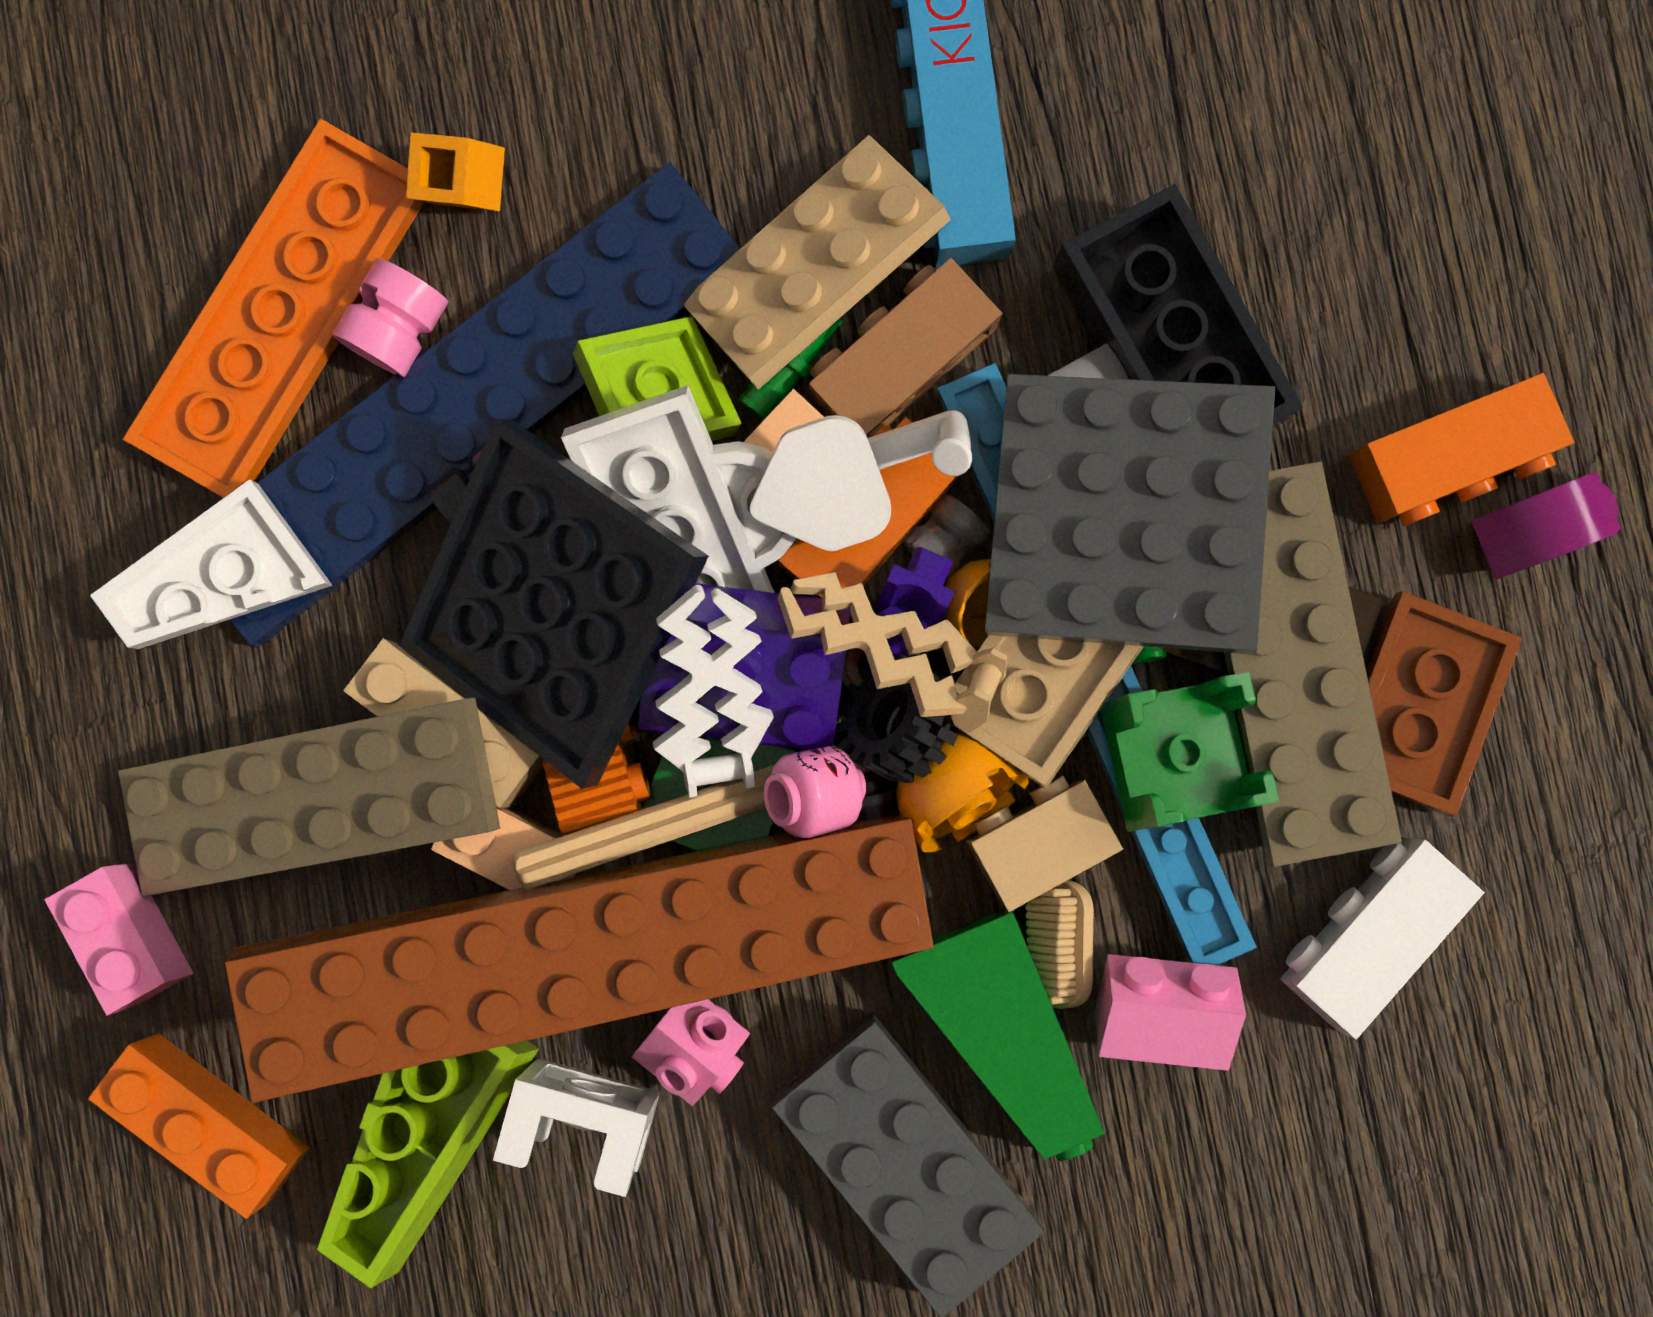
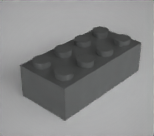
(907, 1165)

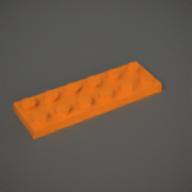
(275, 313)

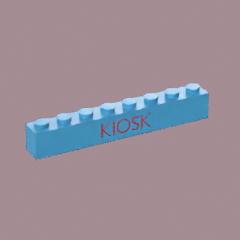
(957, 127)

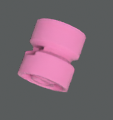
(390, 317)

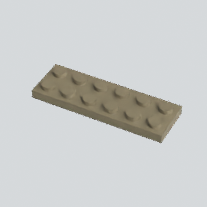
(1311, 688)
(310, 798)

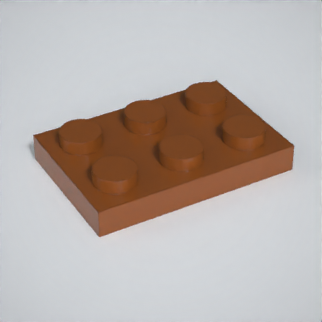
(1435, 697)

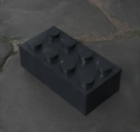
(1166, 301)

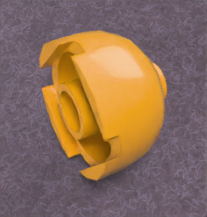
(957, 792)

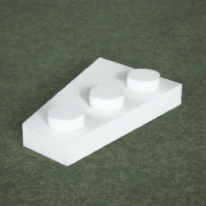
(211, 571)

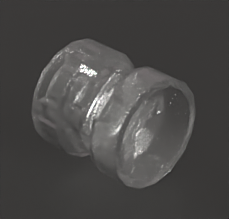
(949, 532)

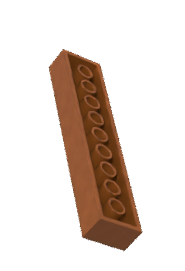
(572, 954)

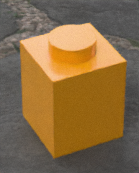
(455, 171)

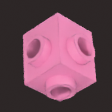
(693, 1050)

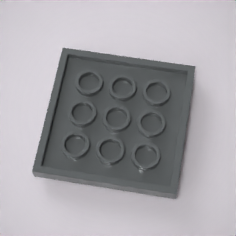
(1131, 512)

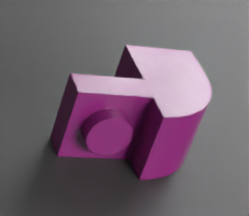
(1548, 525)

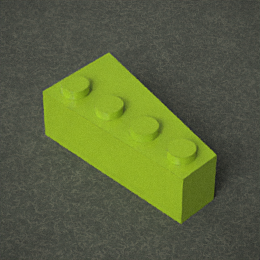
(412, 1153)

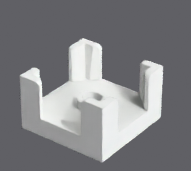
(585, 1103)

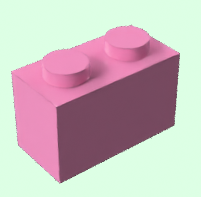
(118, 937)
(1169, 1012)

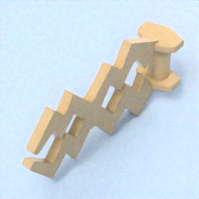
(871, 634)

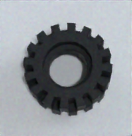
(869, 726)

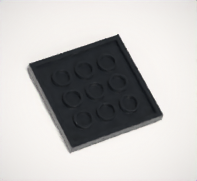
(550, 601)

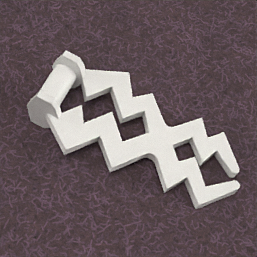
(681, 742)

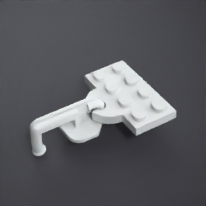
(813, 487)

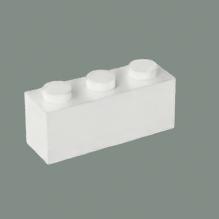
(1380, 934)

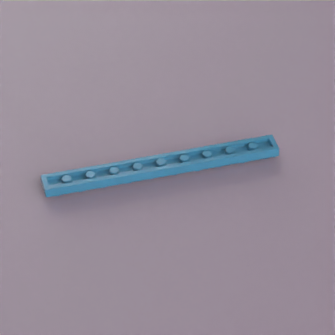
(1176, 853)

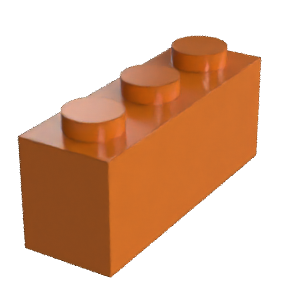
(1462, 451)
(912, 491)
(199, 1124)

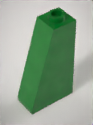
(1000, 1020)

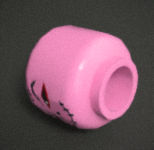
(814, 792)

